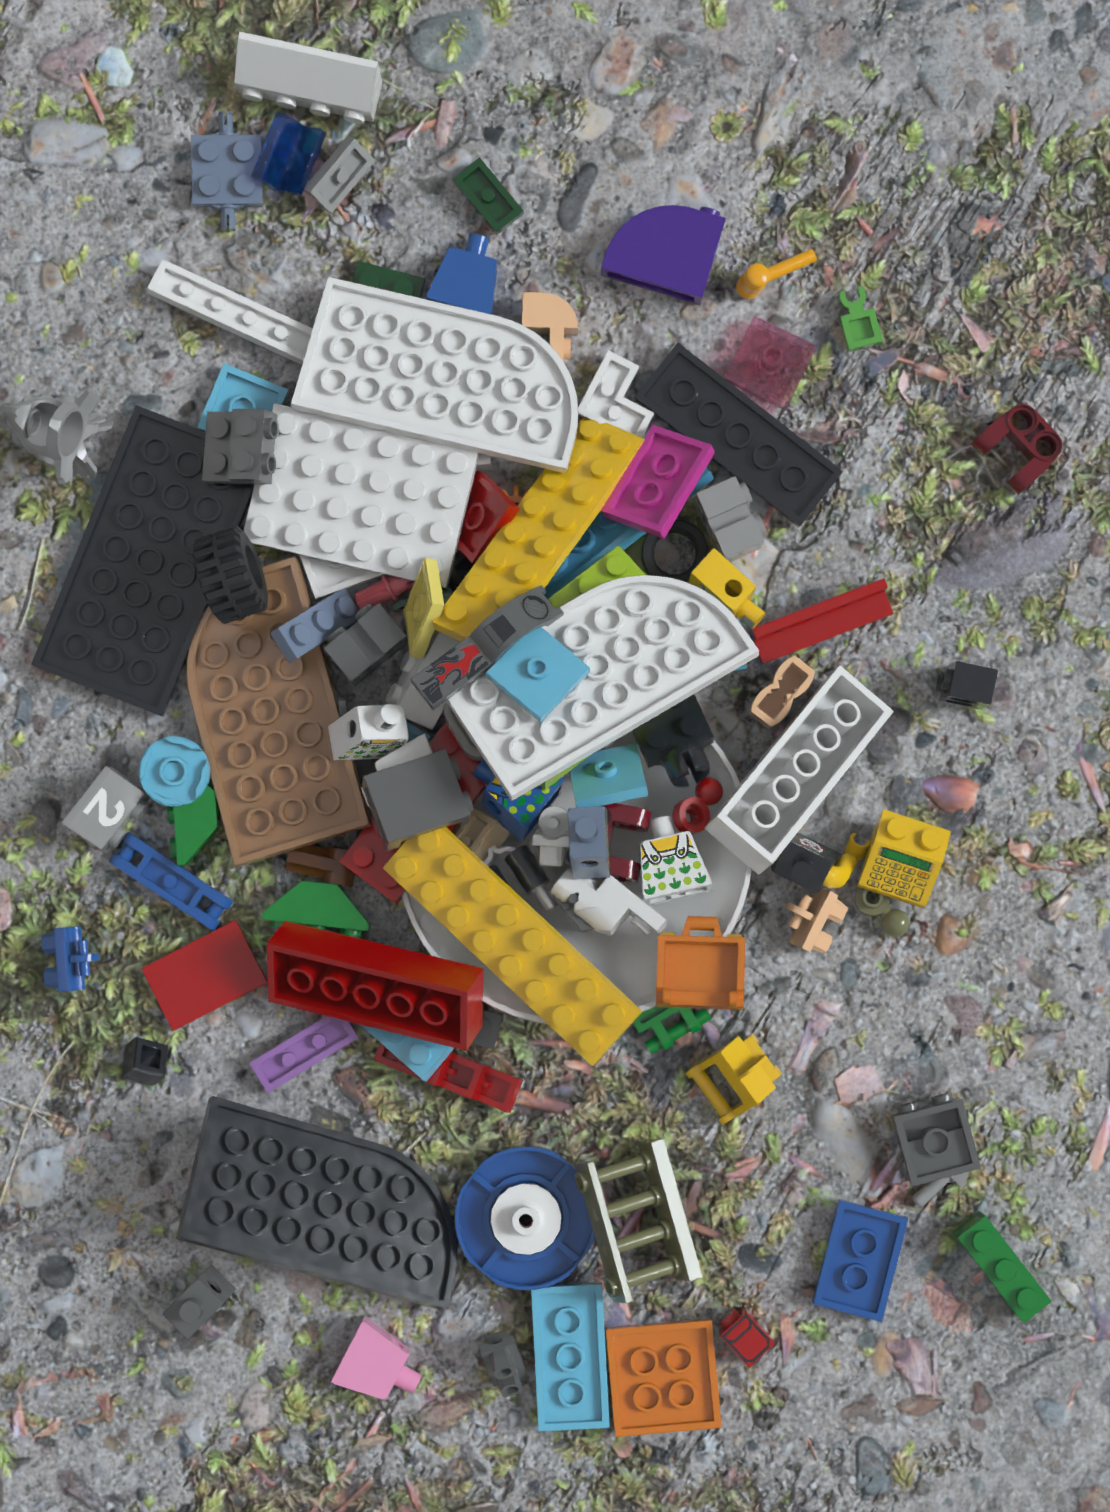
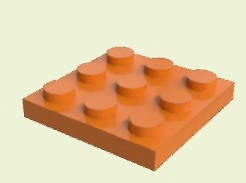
(663, 1377)

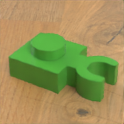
(859, 325)

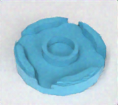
(174, 771)

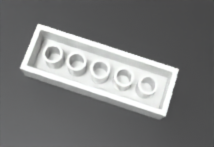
(798, 770)

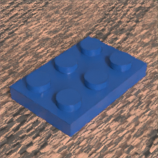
(860, 1260)

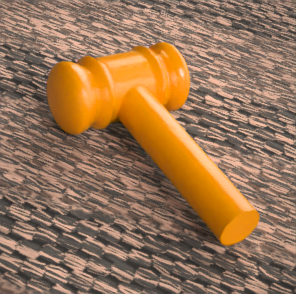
(758, 275)

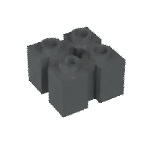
(366, 643)

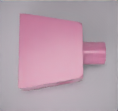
(375, 1363)

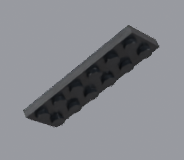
(743, 434)

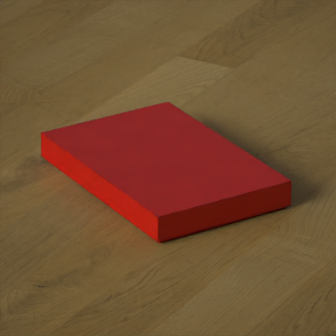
(204, 975)

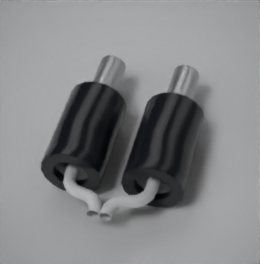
(526, 871)

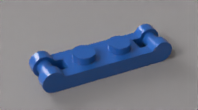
(171, 881)

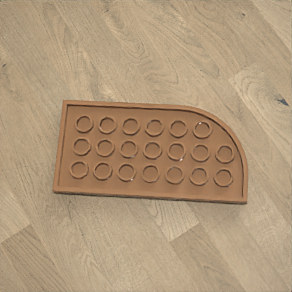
(269, 729)

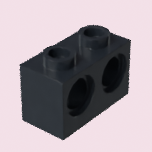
(967, 684)

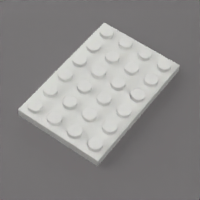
(362, 496)

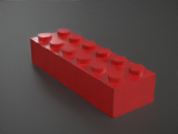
(375, 985)

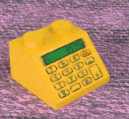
(903, 858)

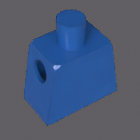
(466, 277)

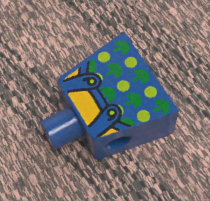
(523, 812)

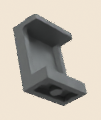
(416, 798)

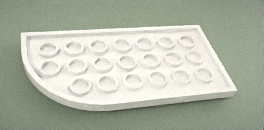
(438, 376)
(646, 651)

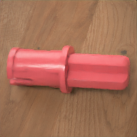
(382, 591)

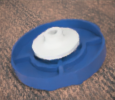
(490, 1227)

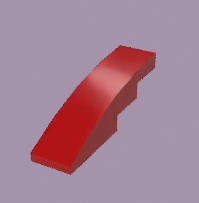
(465, 1078)

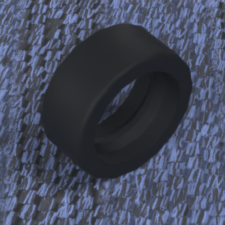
(678, 527)

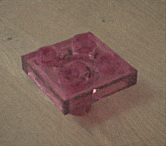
(775, 350)

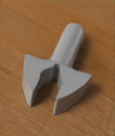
(931, 1188)

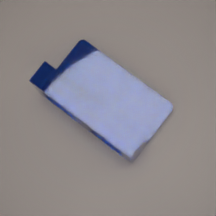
(288, 155)

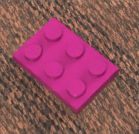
(658, 481)

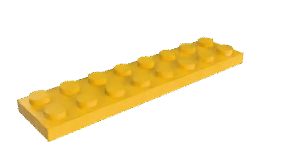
(544, 529)
(514, 942)

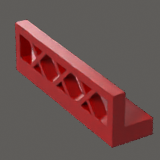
(822, 621)

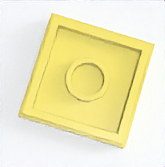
(422, 607)

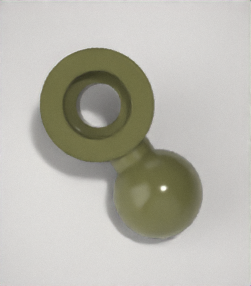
(894, 921)

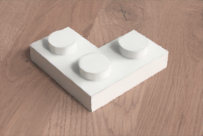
(606, 399)

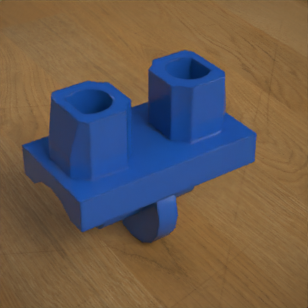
(71, 959)

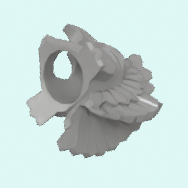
(56, 430)

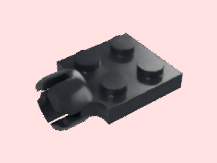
(677, 742)

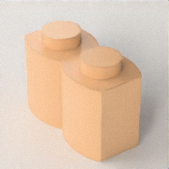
(776, 699)

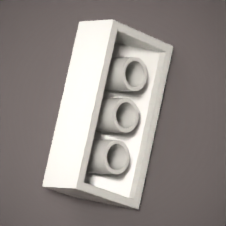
(307, 78)

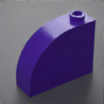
(666, 251)

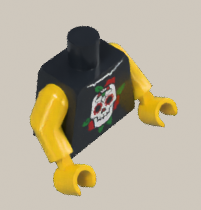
(817, 865)

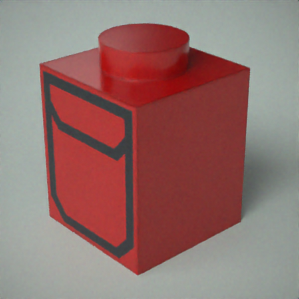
(745, 1336)

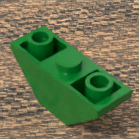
(194, 826)
(318, 907)

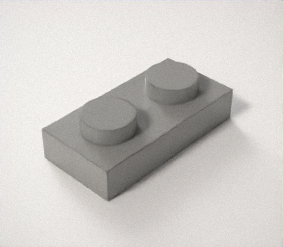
(339, 174)

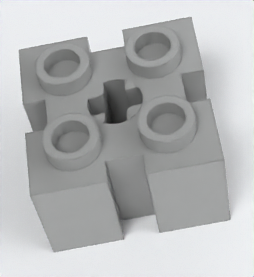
(728, 519)

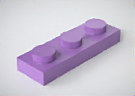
(302, 1051)

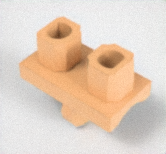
(810, 918)

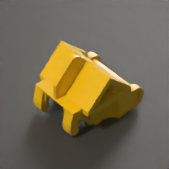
(746, 1071)

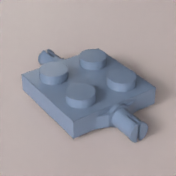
(223, 171)

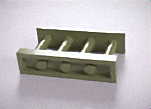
(670, 1228)

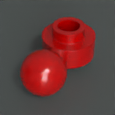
(707, 793)

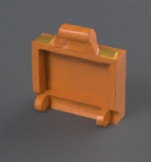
(700, 969)

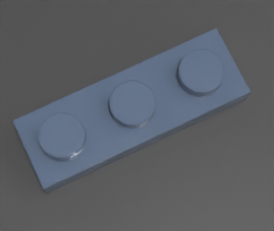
(315, 625)

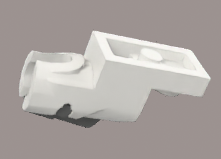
(604, 906)

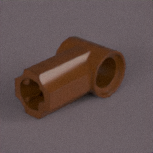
(320, 863)

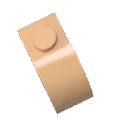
(550, 316)

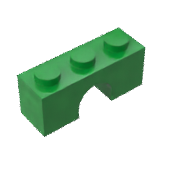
(1001, 1266)

